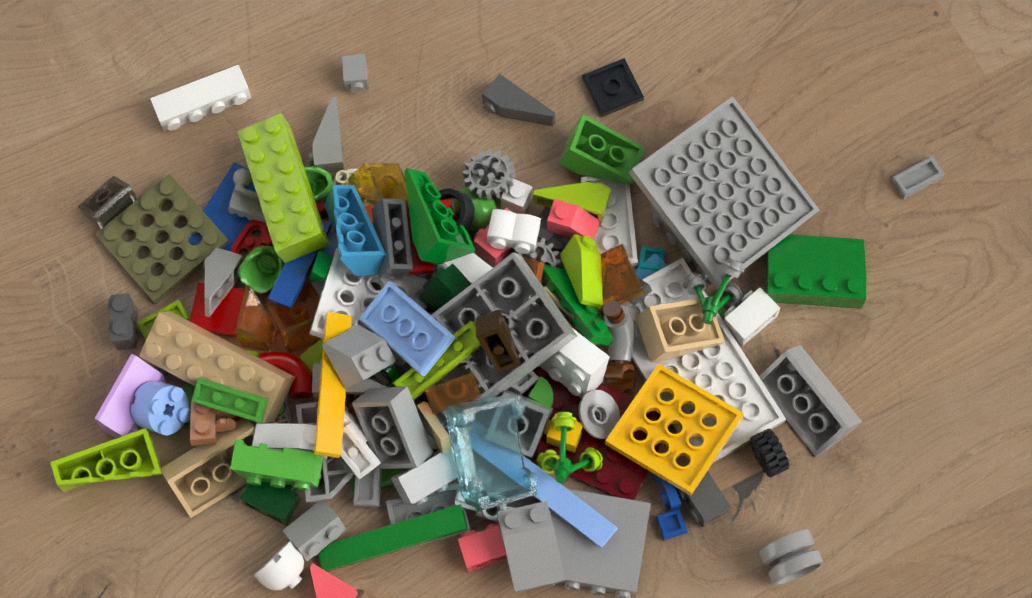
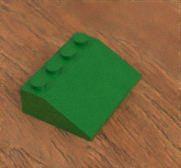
(817, 271)

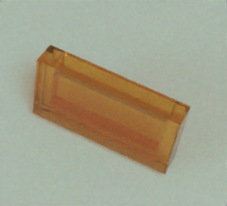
(453, 392)

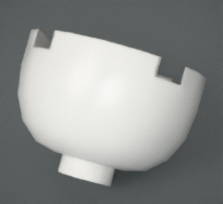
(282, 569)

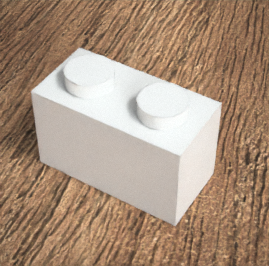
(751, 315)

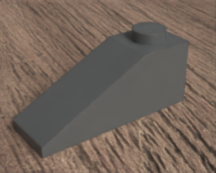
(514, 103)

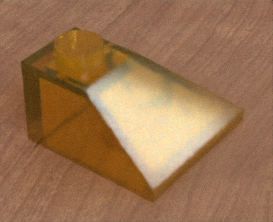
(379, 181)

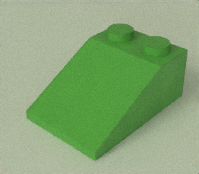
(600, 152)

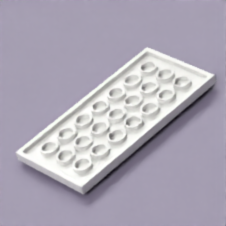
(718, 369)

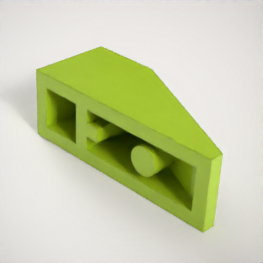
(589, 196)
(584, 269)

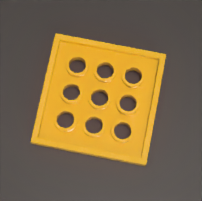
(670, 412)

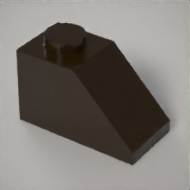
(497, 341)

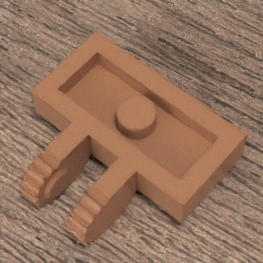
(205, 424)

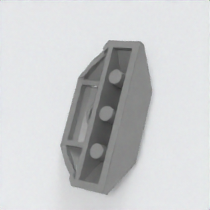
(334, 471)

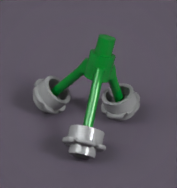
(728, 293)

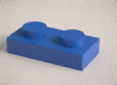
(669, 493)

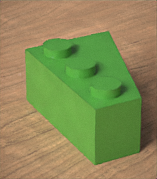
(276, 466)

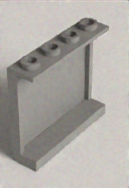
(619, 561)

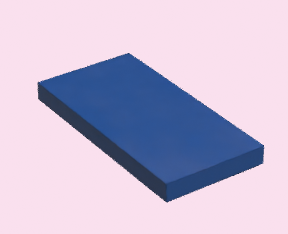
(216, 209)

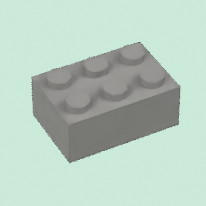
(393, 427)

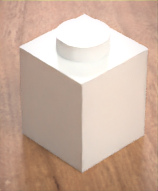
(517, 198)

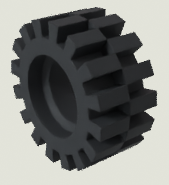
(769, 453)

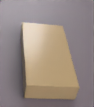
(434, 427)

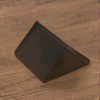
(108, 202)

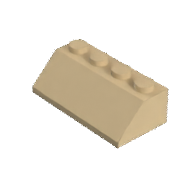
(204, 472)

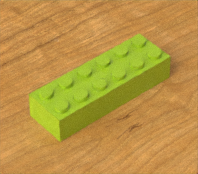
(283, 188)

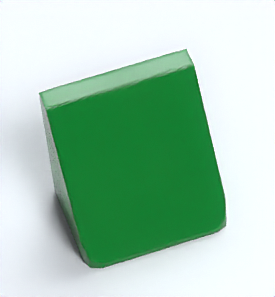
(321, 267)

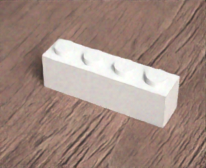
(201, 98)

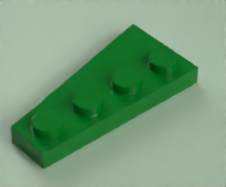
(585, 317)

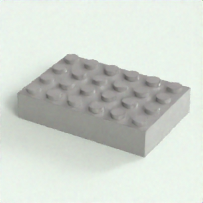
(529, 312)

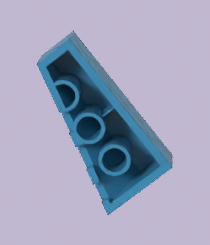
(355, 233)

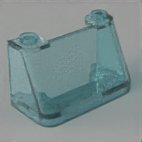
(489, 451)

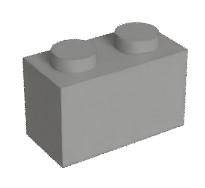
(314, 529)

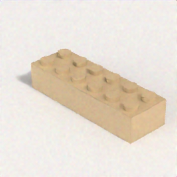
(196, 353)

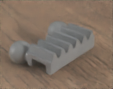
(243, 200)

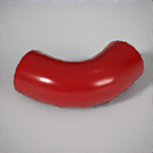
(302, 384)

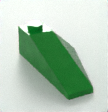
(432, 225)

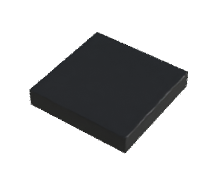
(612, 87)

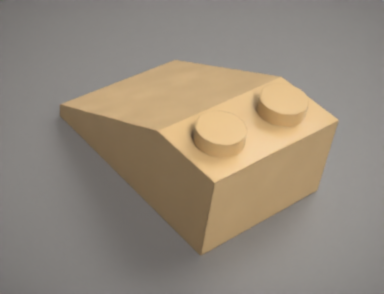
(676, 330)

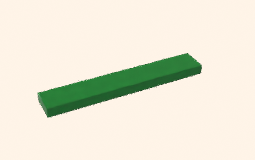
(393, 538)

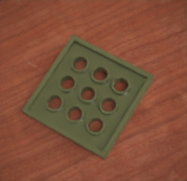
(146, 238)

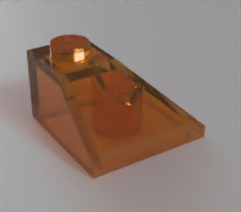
(619, 277)
(254, 325)

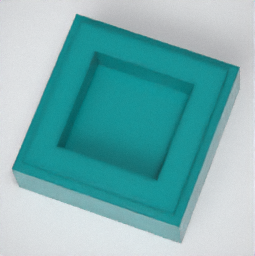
(645, 253)

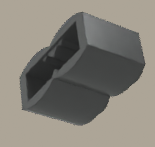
(123, 321)

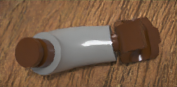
(622, 329)

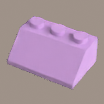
(115, 412)

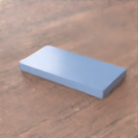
(407, 328)

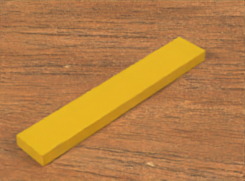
(331, 394)

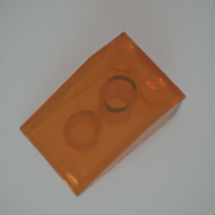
(296, 323)

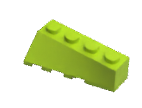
(113, 460)

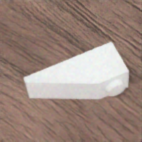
(286, 435)

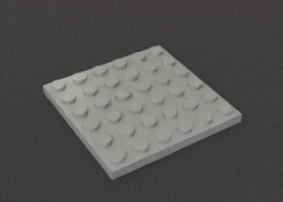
(724, 190)

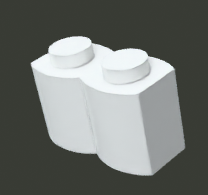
(513, 231)

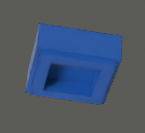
(671, 524)

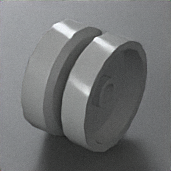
(791, 557)

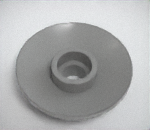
(598, 413)

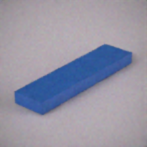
(293, 277)

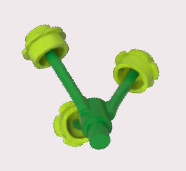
(561, 466)

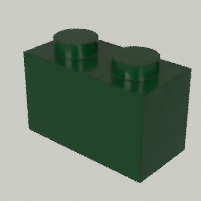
(443, 287)
(271, 501)

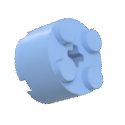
(160, 407)

